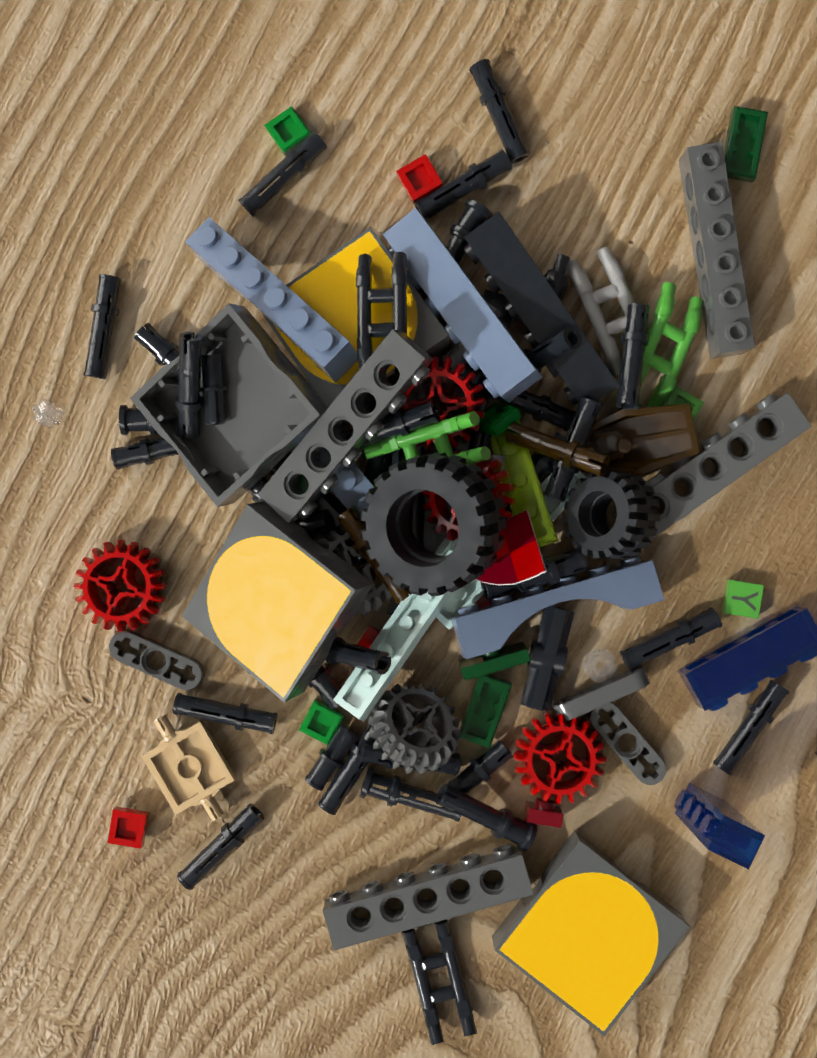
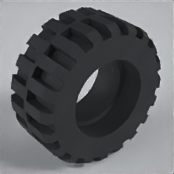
(391, 533)

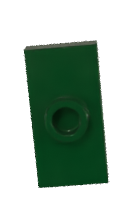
(744, 143)
(494, 661)
(485, 710)

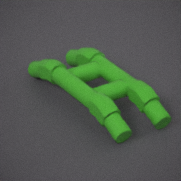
(682, 336)
(439, 433)

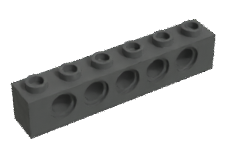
(716, 250)
(785, 423)
(283, 490)
(348, 930)

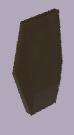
(644, 438)

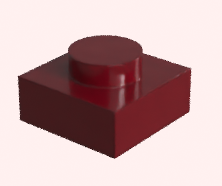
(544, 813)

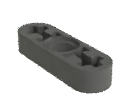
(137, 642)
(602, 693)
(636, 767)

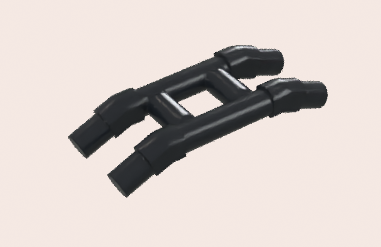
(368, 296)
(429, 997)

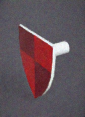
(519, 557)

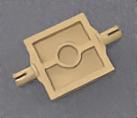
(189, 767)

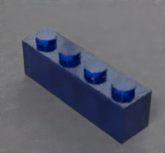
(751, 658)
(718, 825)

